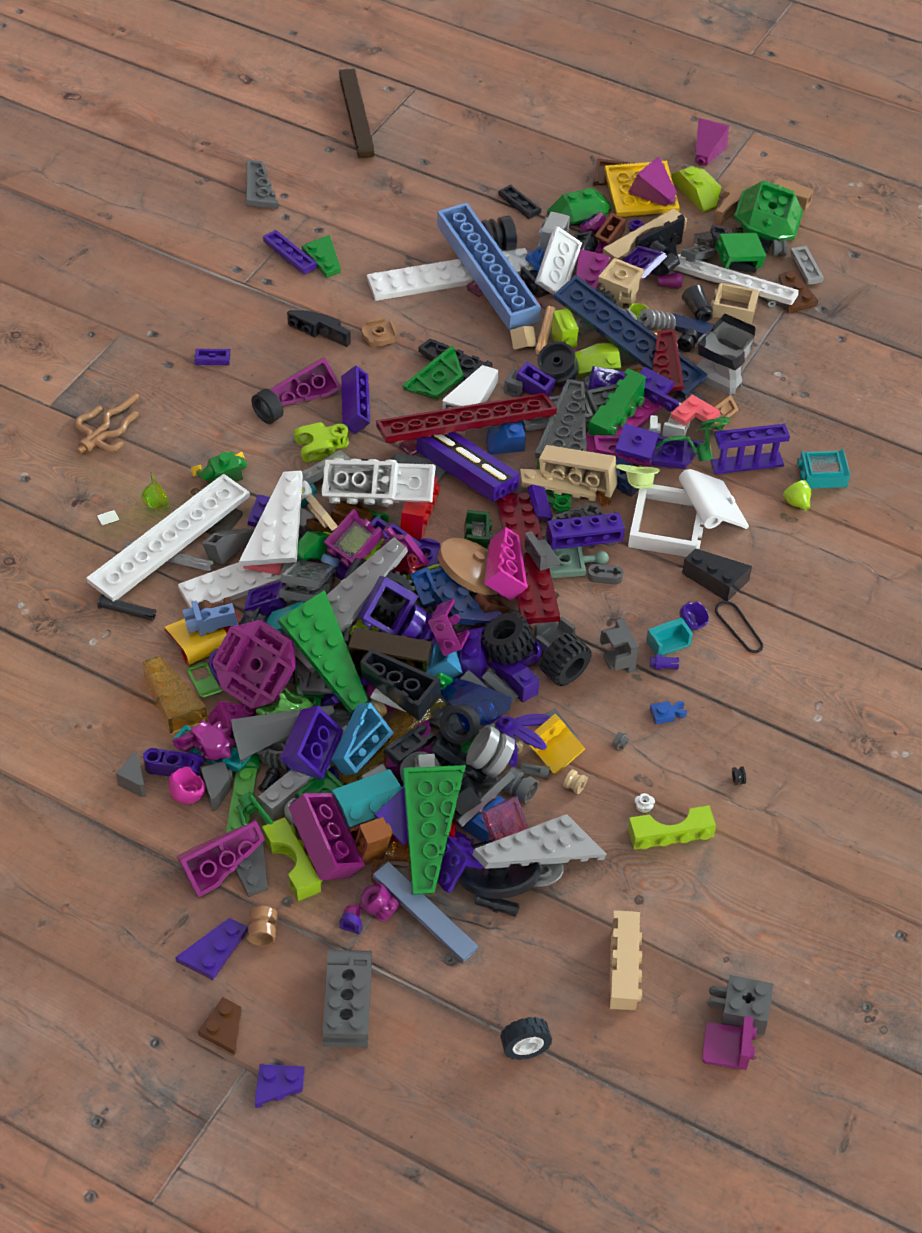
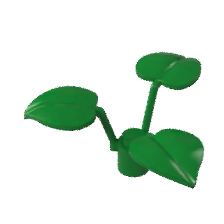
(704, 449)

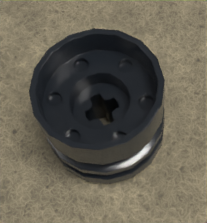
(502, 232)

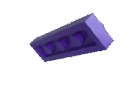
(289, 252)

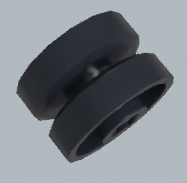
(559, 362)

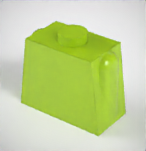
(564, 327)

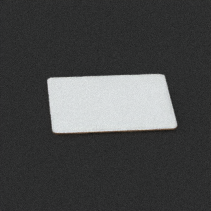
(108, 517)

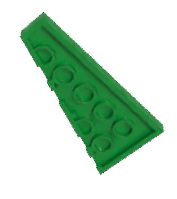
(429, 814)

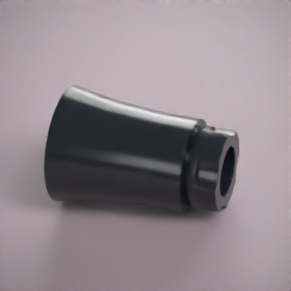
(697, 302)

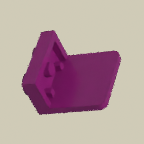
(226, 711)
(729, 1044)

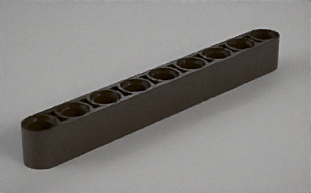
(356, 113)

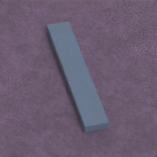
(426, 913)

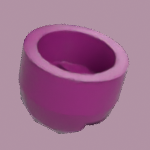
(354, 909)

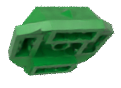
(769, 211)

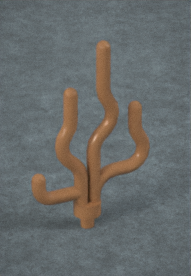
(95, 438)

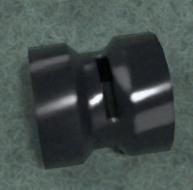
(687, 340)

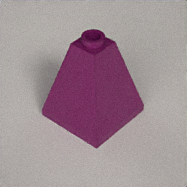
(711, 140)
(654, 184)

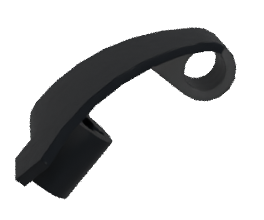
(669, 262)

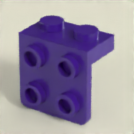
(455, 858)

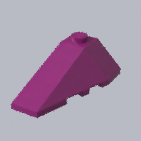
(217, 858)

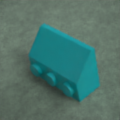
(365, 797)

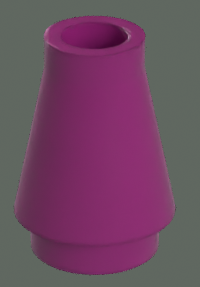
(671, 280)

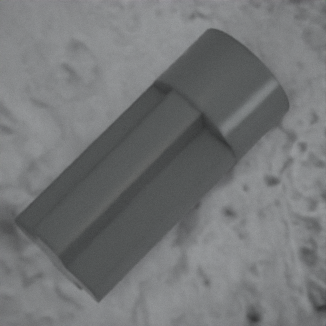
(535, 770)

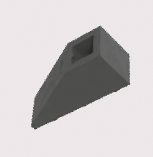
(225, 544)

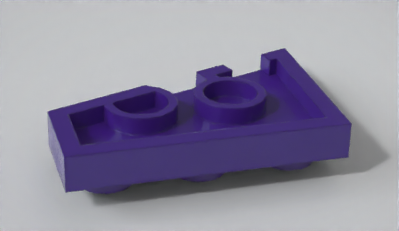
(214, 949)

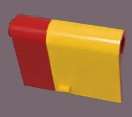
(194, 646)

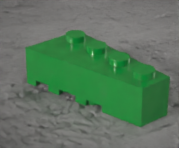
(620, 405)

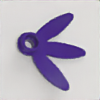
(514, 727)

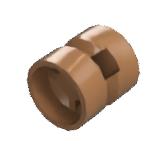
(262, 926)

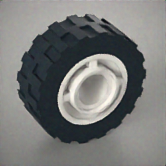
(526, 1038)

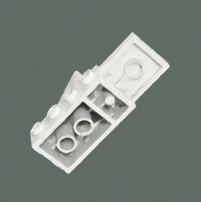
(377, 482)

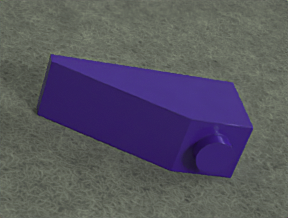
(518, 677)

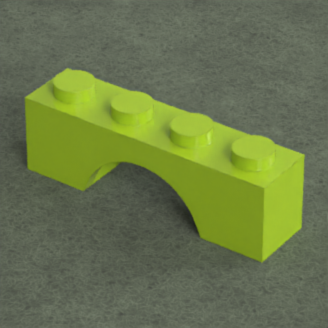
(647, 832)
(282, 840)

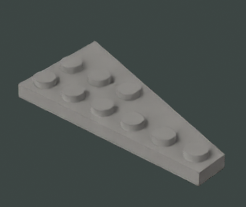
(545, 843)

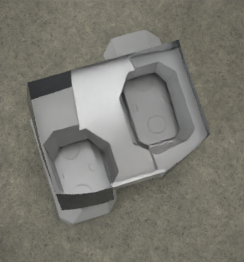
(726, 351)

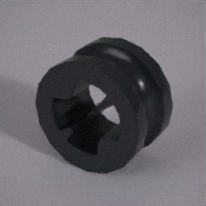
(739, 775)

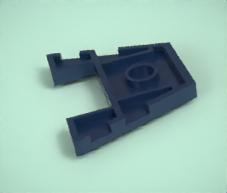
(464, 605)

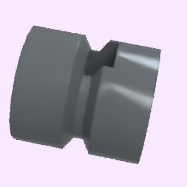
(521, 786)

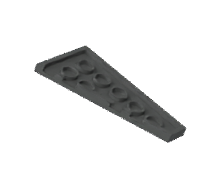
(568, 426)

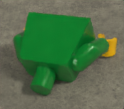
(225, 463)

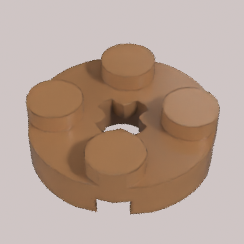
(386, 335)

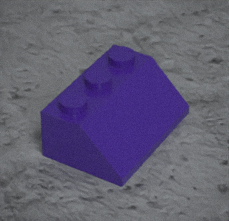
(311, 743)

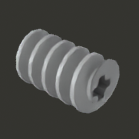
(655, 319)

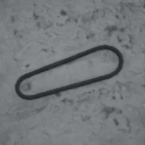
(746, 621)

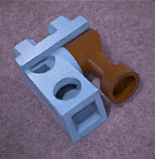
(209, 617)

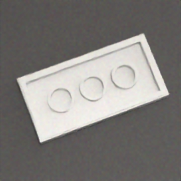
(558, 260)

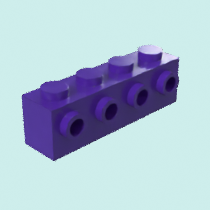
(355, 399)
(585, 531)

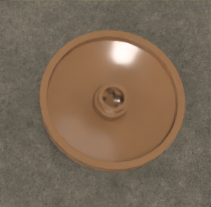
(465, 564)

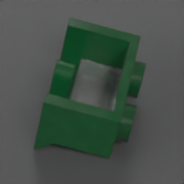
(477, 527)

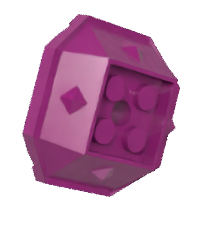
(238, 661)

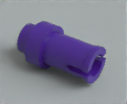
(663, 662)

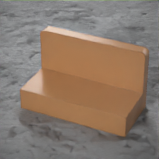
(725, 405)

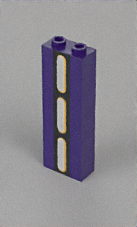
(469, 464)

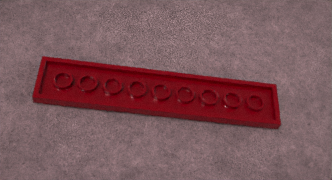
(466, 417)
(539, 600)

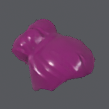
(378, 902)

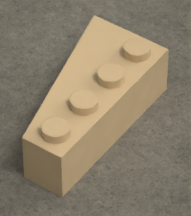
(580, 467)
(625, 960)

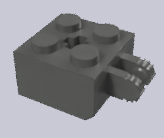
(742, 999)

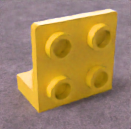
(560, 742)

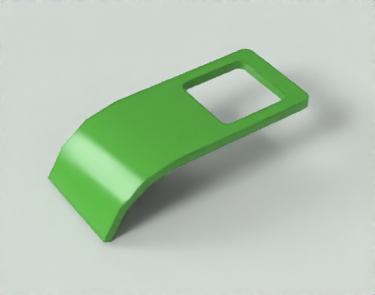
(207, 686)

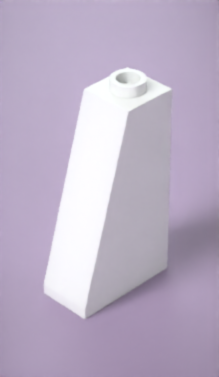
(474, 389)

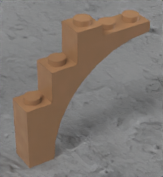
(733, 192)

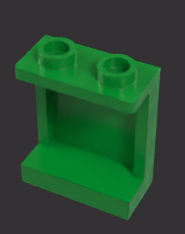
(740, 247)

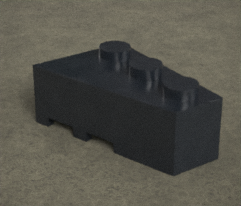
(716, 573)

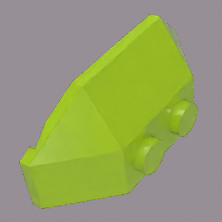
(698, 187)

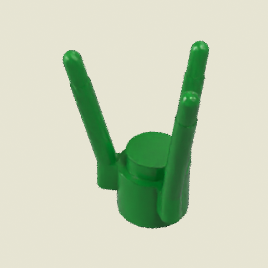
(250, 805)

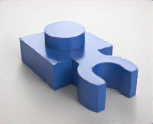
(665, 712)

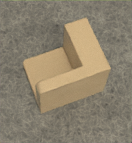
(523, 337)

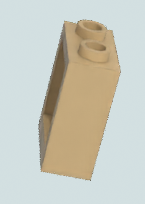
(736, 294)

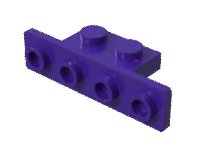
(657, 389)

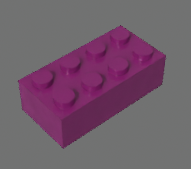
(326, 836)

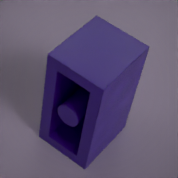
(535, 380)

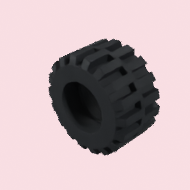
(387, 611)
(508, 638)
(565, 659)

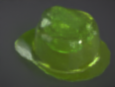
(154, 495)

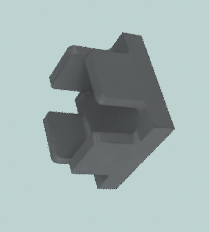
(548, 632)
(626, 647)

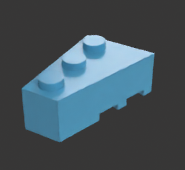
(443, 664)
(361, 739)

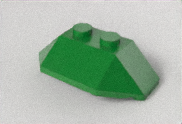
(581, 205)

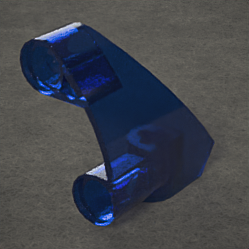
(486, 702)

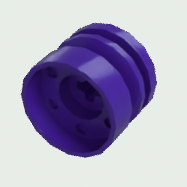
(417, 625)

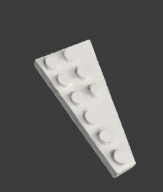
(278, 528)

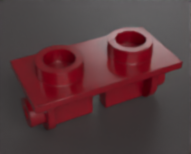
(407, 564)

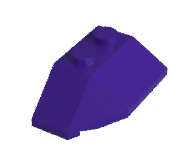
(473, 654)

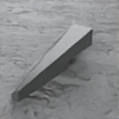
(261, 731)

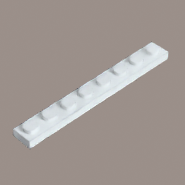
(722, 275)

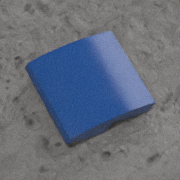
(428, 582)

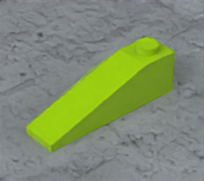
(599, 355)

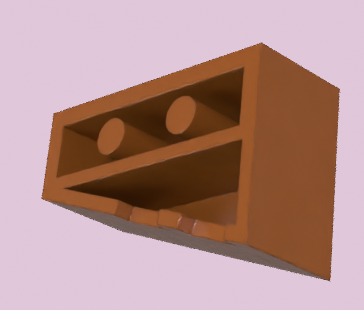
(372, 839)

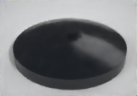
(499, 882)

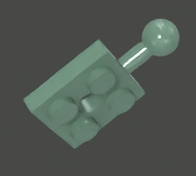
(576, 560)

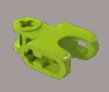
(321, 440)

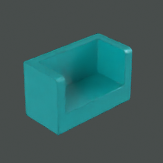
(669, 637)

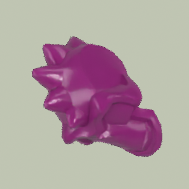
(208, 739)

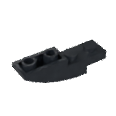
(317, 323)

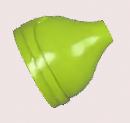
(798, 495)

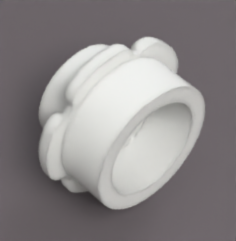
(644, 806)

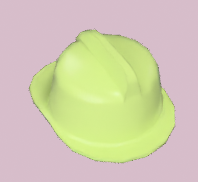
(639, 476)

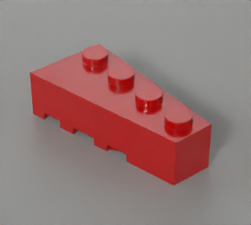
(417, 514)

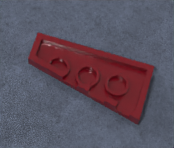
(667, 359)

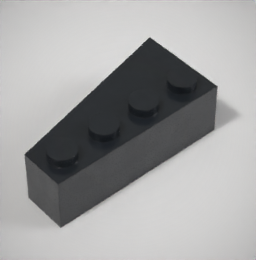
(401, 683)

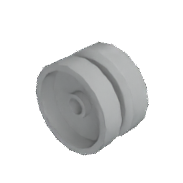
(490, 751)

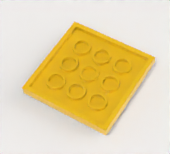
(625, 204)

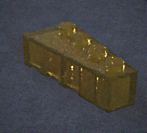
(173, 696)

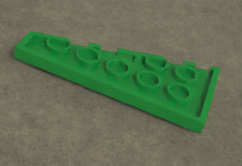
(322, 643)

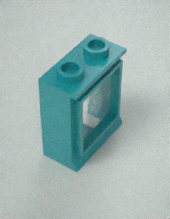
(824, 469)

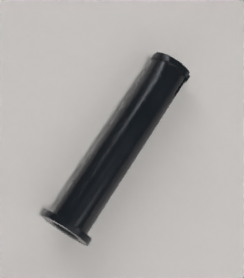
(127, 608)

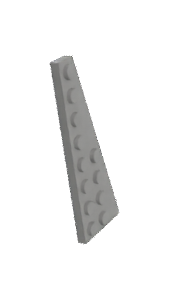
(353, 591)

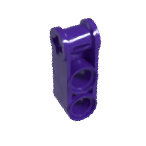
(166, 761)

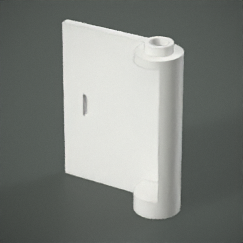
(711, 499)

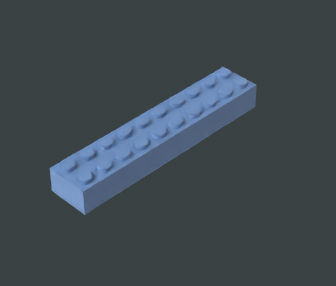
(488, 266)

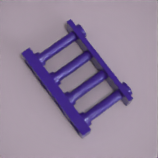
(748, 437)

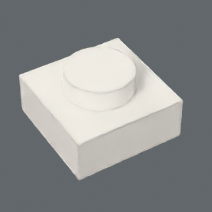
(654, 425)

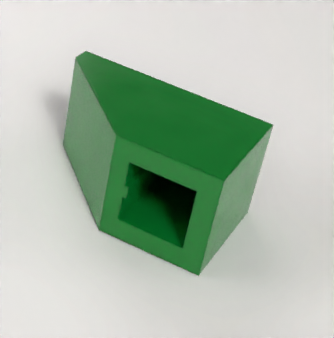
(312, 546)

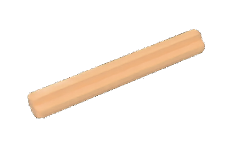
(545, 329)

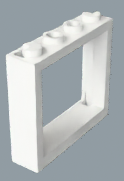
(661, 543)

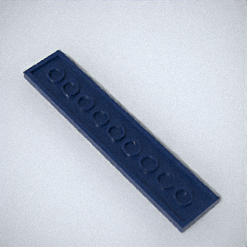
(620, 328)

